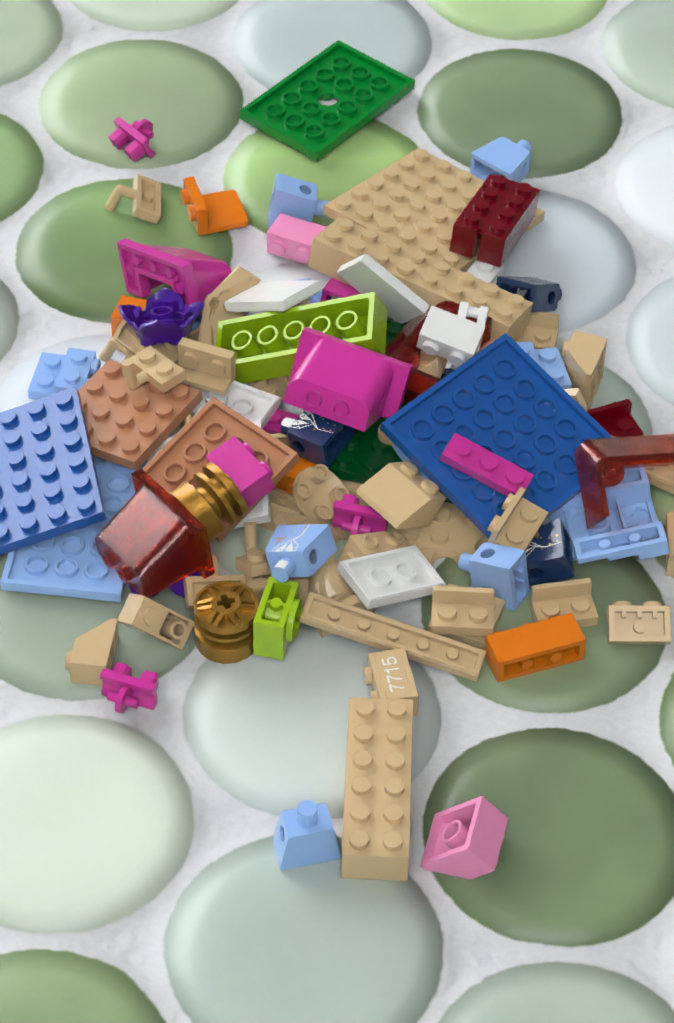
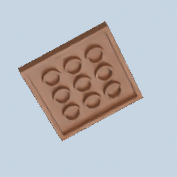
(128, 423)
(202, 435)

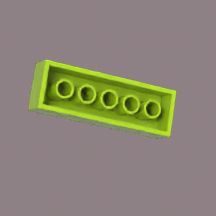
(269, 340)

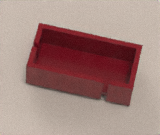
(498, 212)

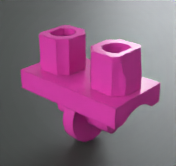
(137, 135)
(357, 518)
(127, 690)

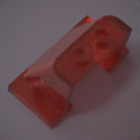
(154, 540)

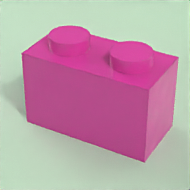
(243, 468)

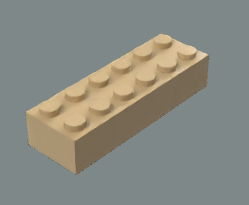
(377, 789)

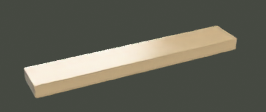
(391, 634)

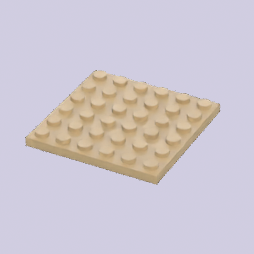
(415, 204)

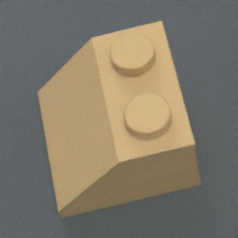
(585, 363)
(402, 495)

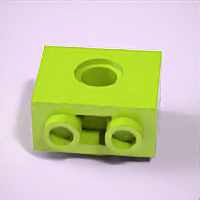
(277, 619)

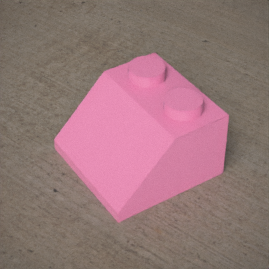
(465, 839)

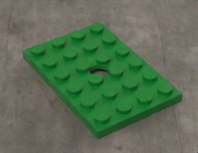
(339, 72)

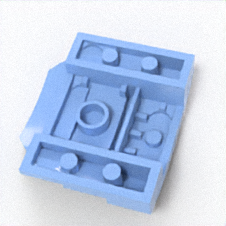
(628, 530)

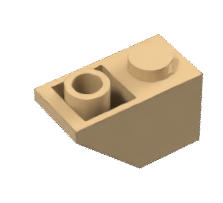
(155, 620)

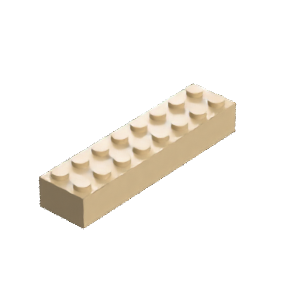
(425, 276)

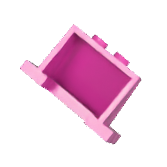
(185, 270)
(345, 380)

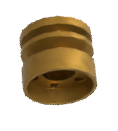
(214, 498)
(225, 621)

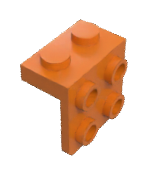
(212, 211)

